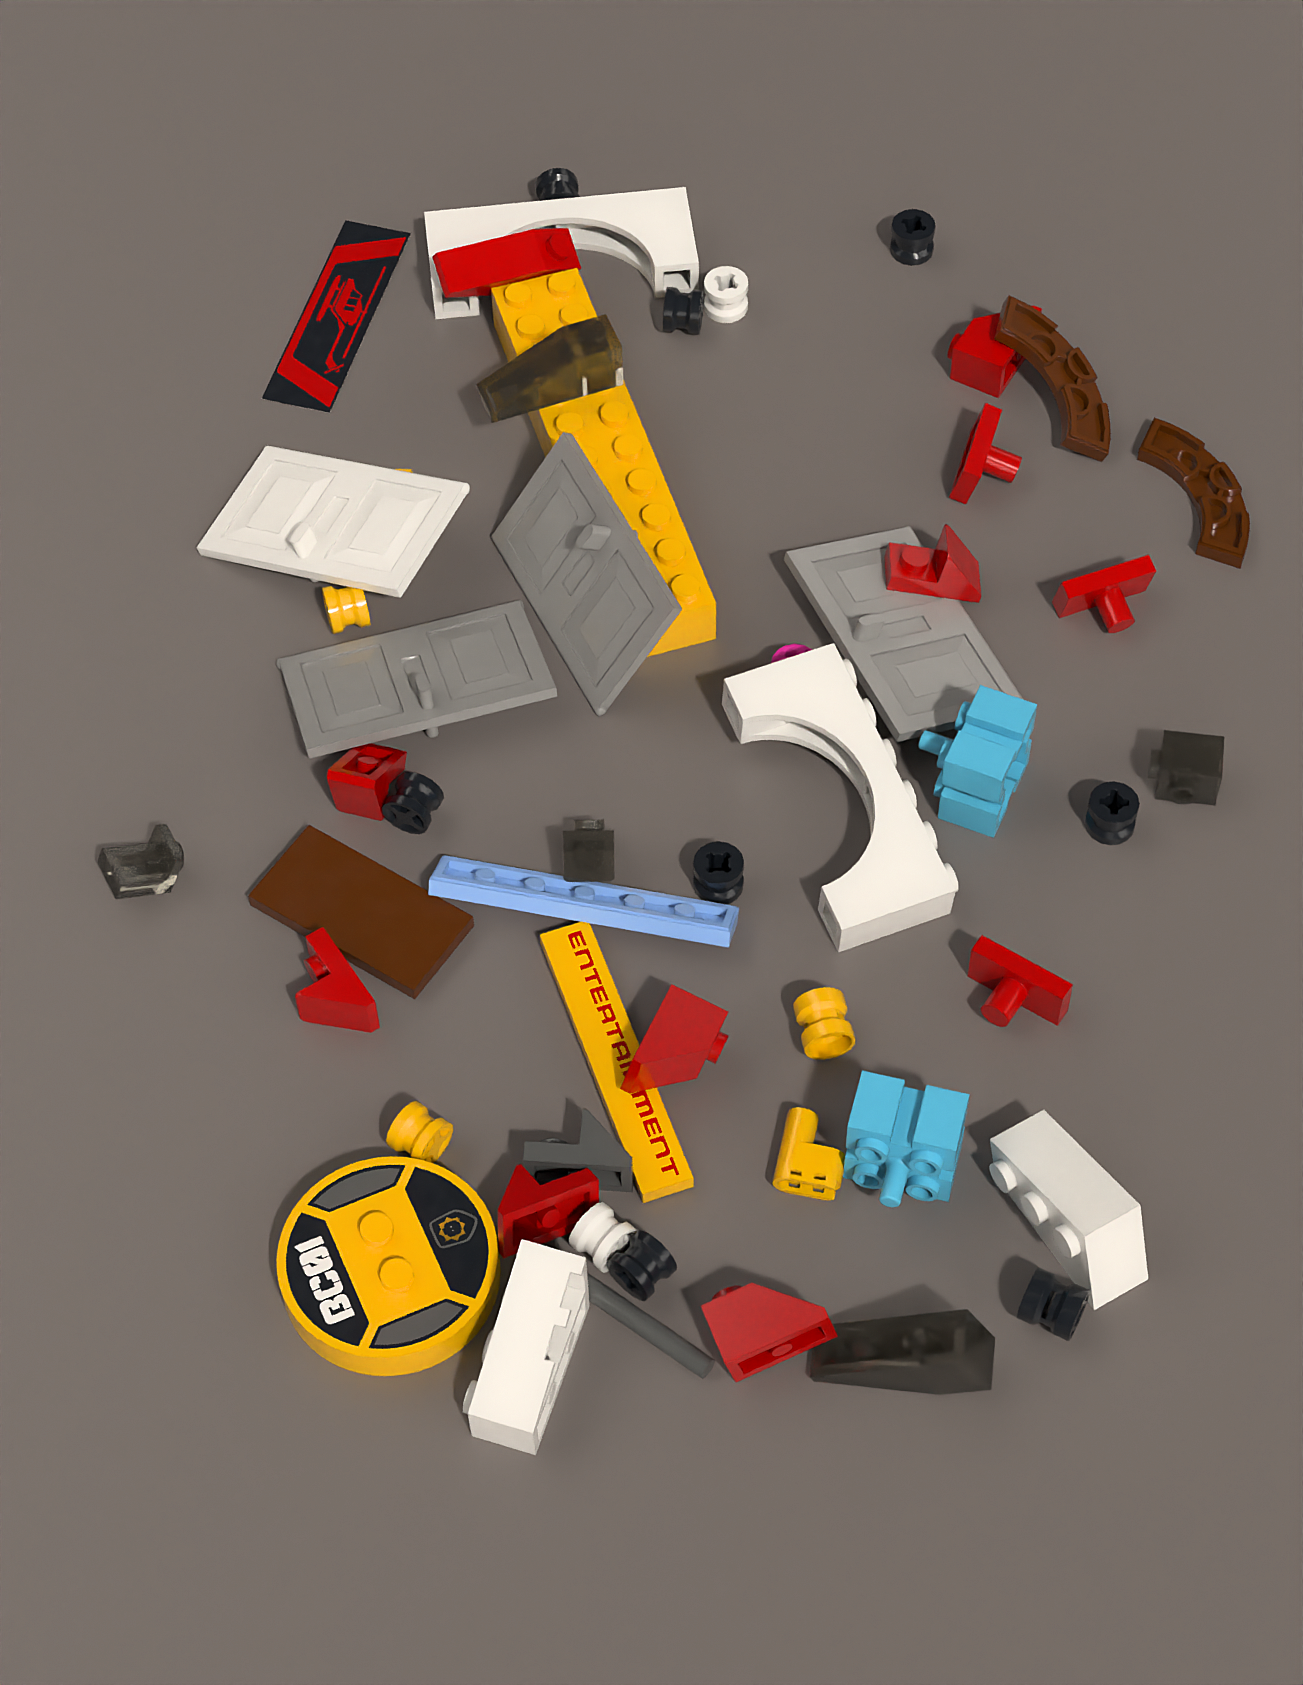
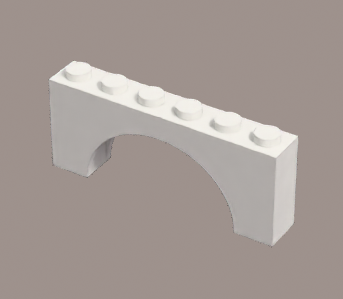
(640, 227)
(817, 705)

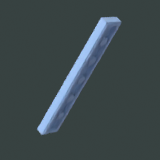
(584, 901)

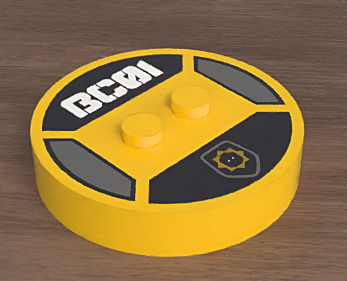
(389, 1266)

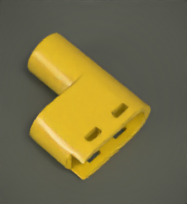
(804, 1162)

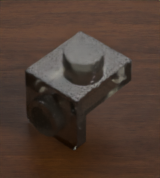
(589, 852)
(143, 867)

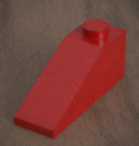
(504, 260)

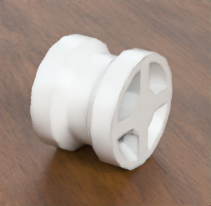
(726, 294)
(601, 1235)

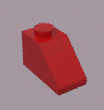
(982, 360)
(677, 1042)
(763, 1327)

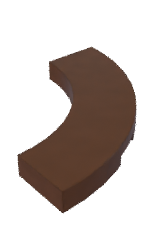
(1067, 373)
(1209, 486)

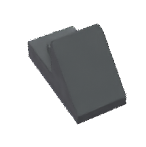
(596, 1150)

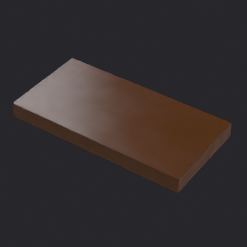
(365, 908)

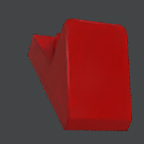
(939, 572)
(363, 777)
(337, 992)
(545, 1210)

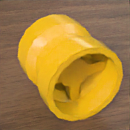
(822, 1017)

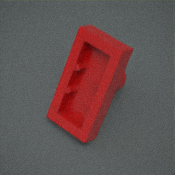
(982, 457)
(1106, 591)
(1016, 984)

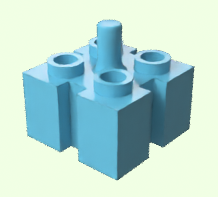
(983, 759)
(904, 1139)

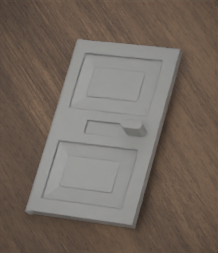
(585, 573)
(907, 649)
(416, 678)

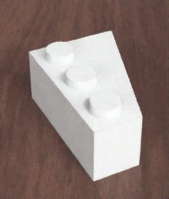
(1072, 1206)
(529, 1347)

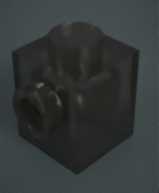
(1187, 767)

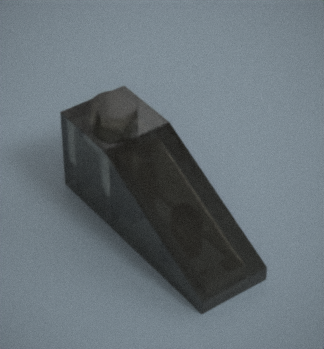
(557, 369)
(909, 1353)

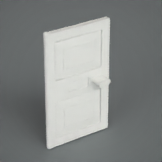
(333, 520)

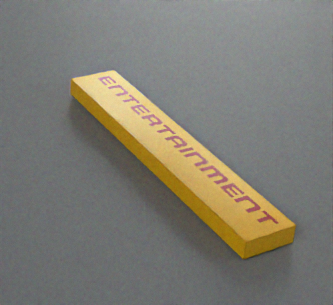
(609, 1048)

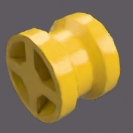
(345, 608)
(419, 1133)

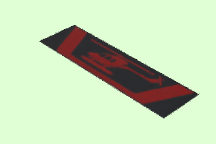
(336, 317)

